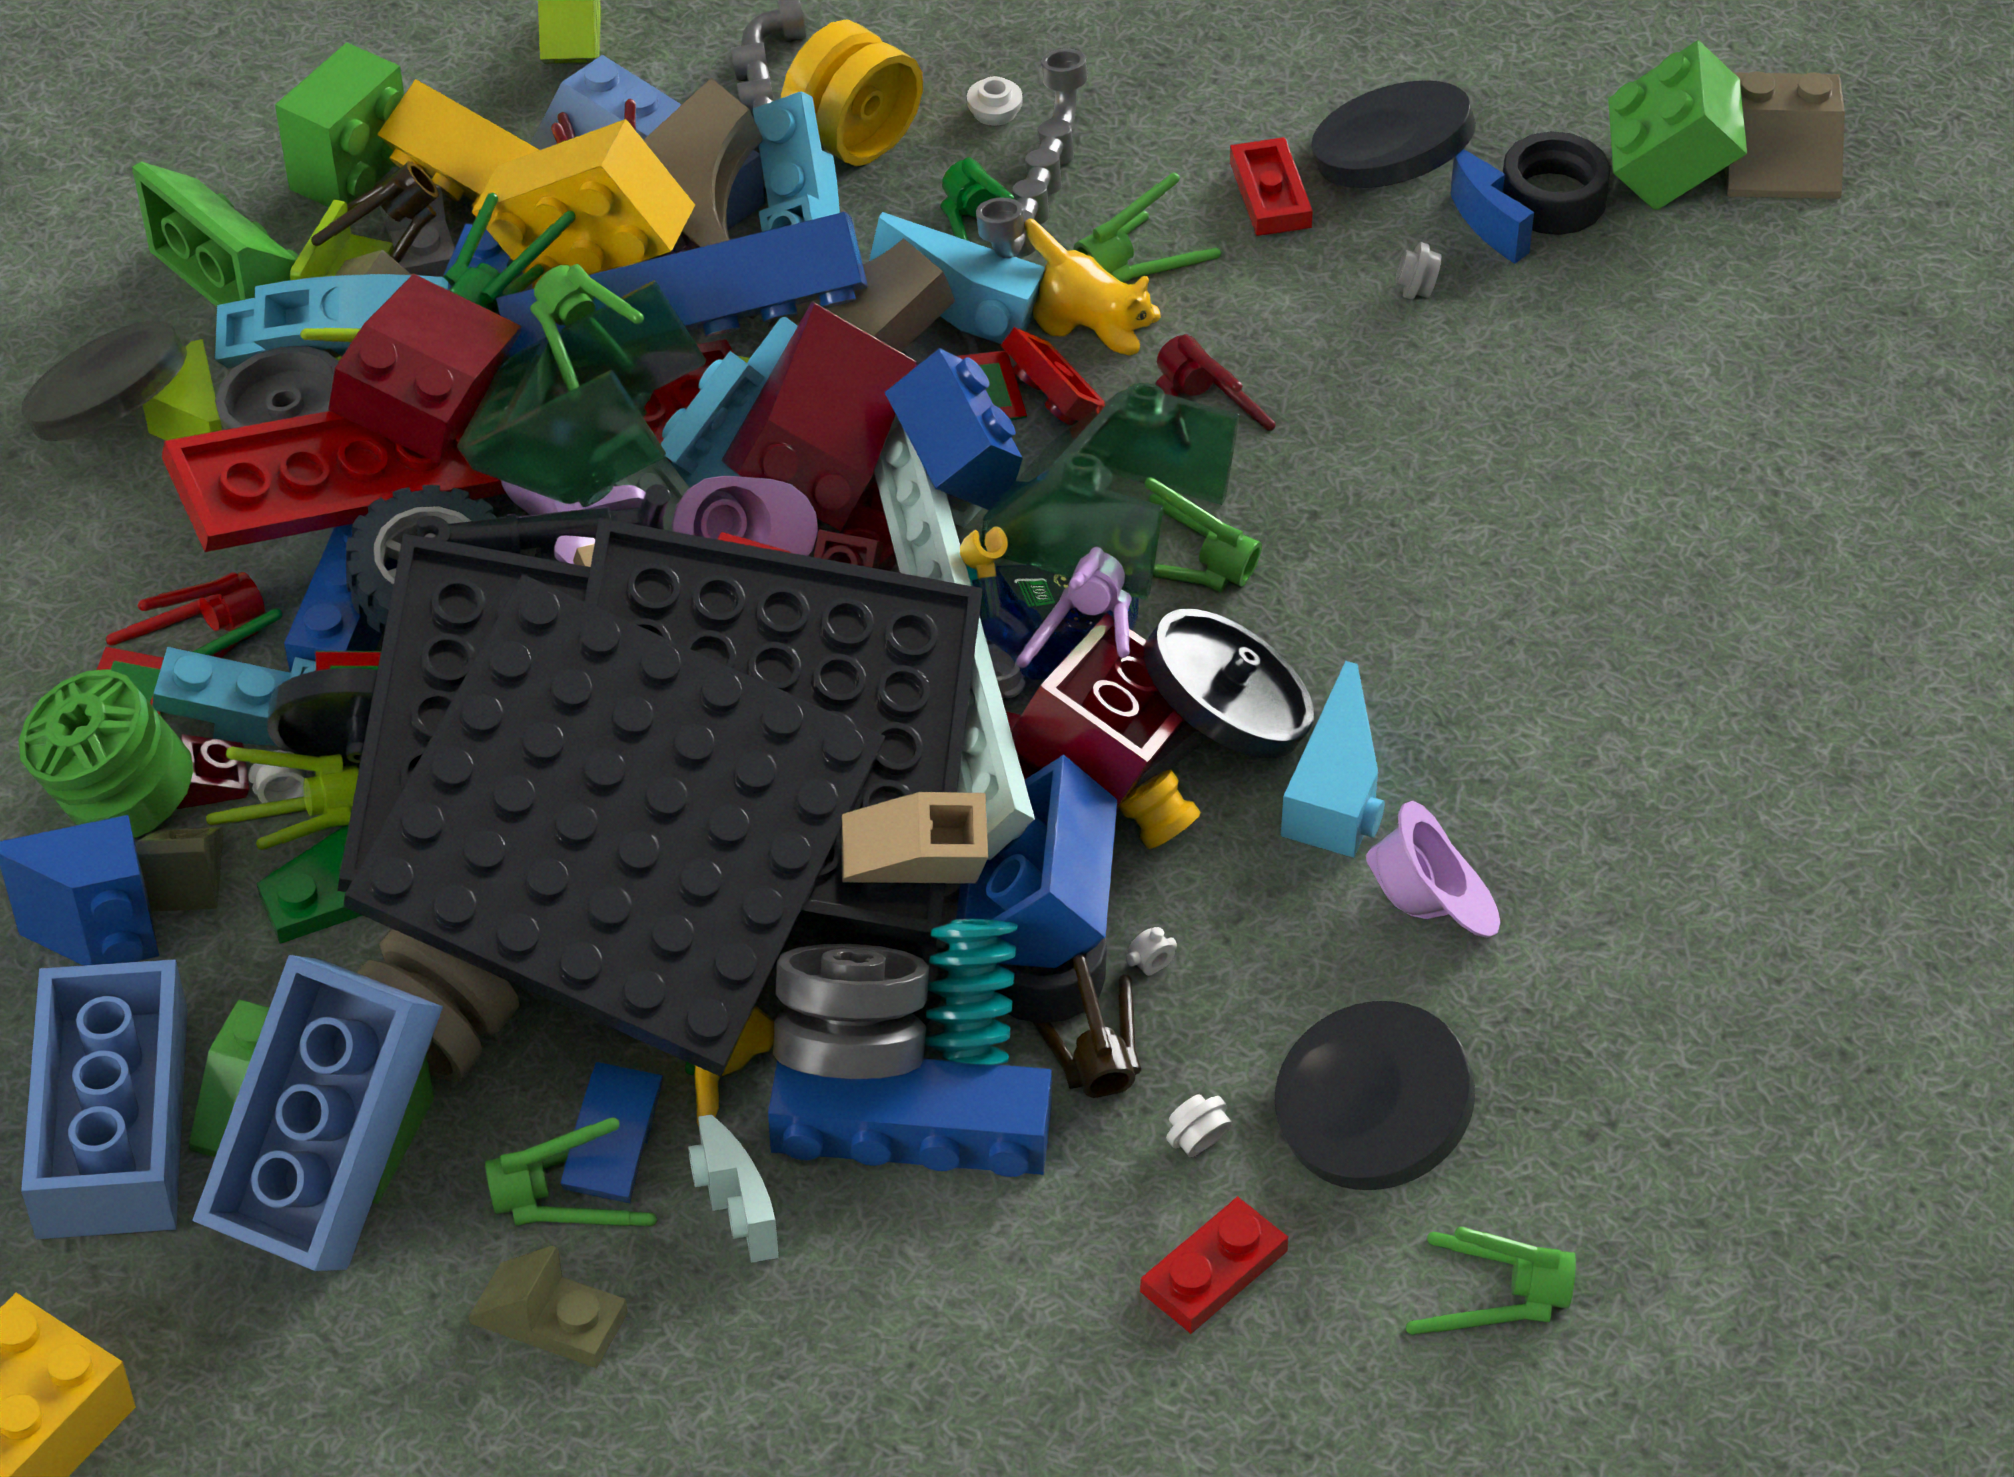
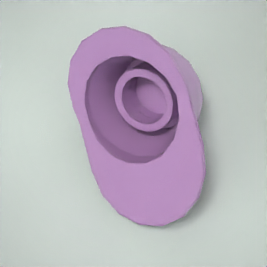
(749, 509)
(1429, 876)

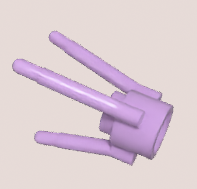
(1093, 591)

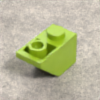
(569, 30)

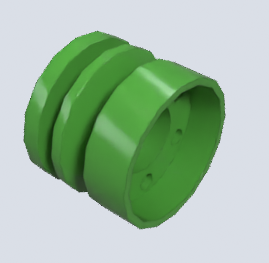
(105, 752)

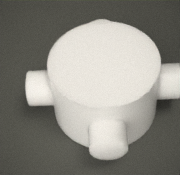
(1151, 951)

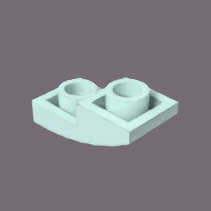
(734, 1185)

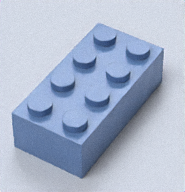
(105, 1100)
(317, 1114)

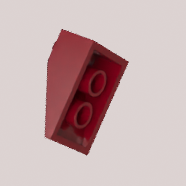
(421, 366)
(822, 414)
(1099, 714)

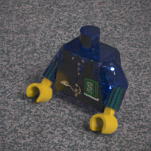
(1020, 599)

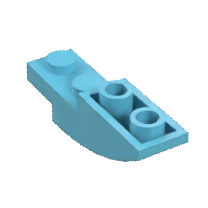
(795, 169)
(290, 306)
(222, 693)

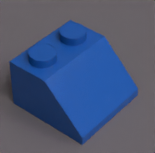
(957, 428)
(81, 892)

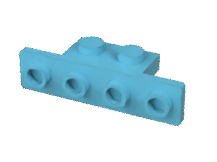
(703, 432)

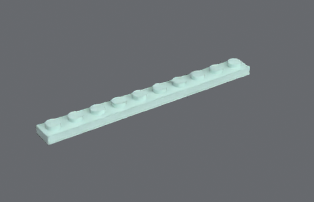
(930, 548)

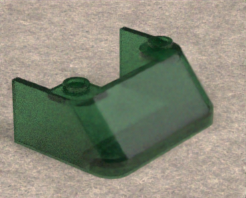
(596, 434)
(1066, 498)

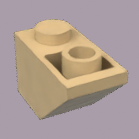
(916, 839)

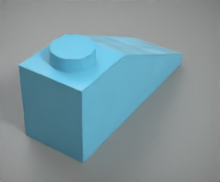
(988, 290)
(1335, 782)

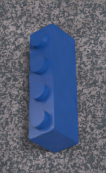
(929, 1117)

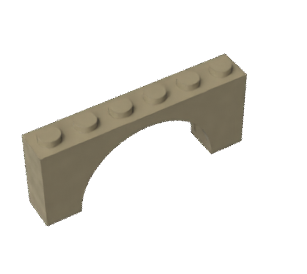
(704, 150)

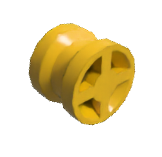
(1159, 809)

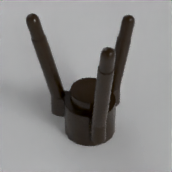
(401, 197)
(1102, 1061)

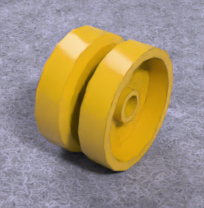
(859, 90)

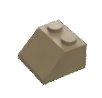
(1790, 137)

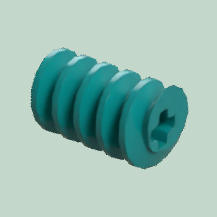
(971, 991)

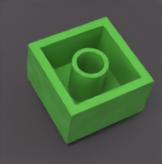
(333, 125)
(1676, 125)

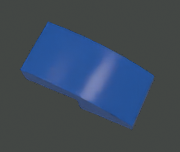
(1487, 210)
(611, 1162)

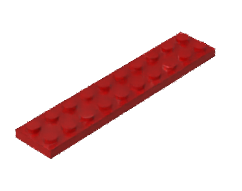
(328, 470)

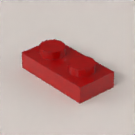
(1270, 186)
(1047, 370)
(1214, 1264)

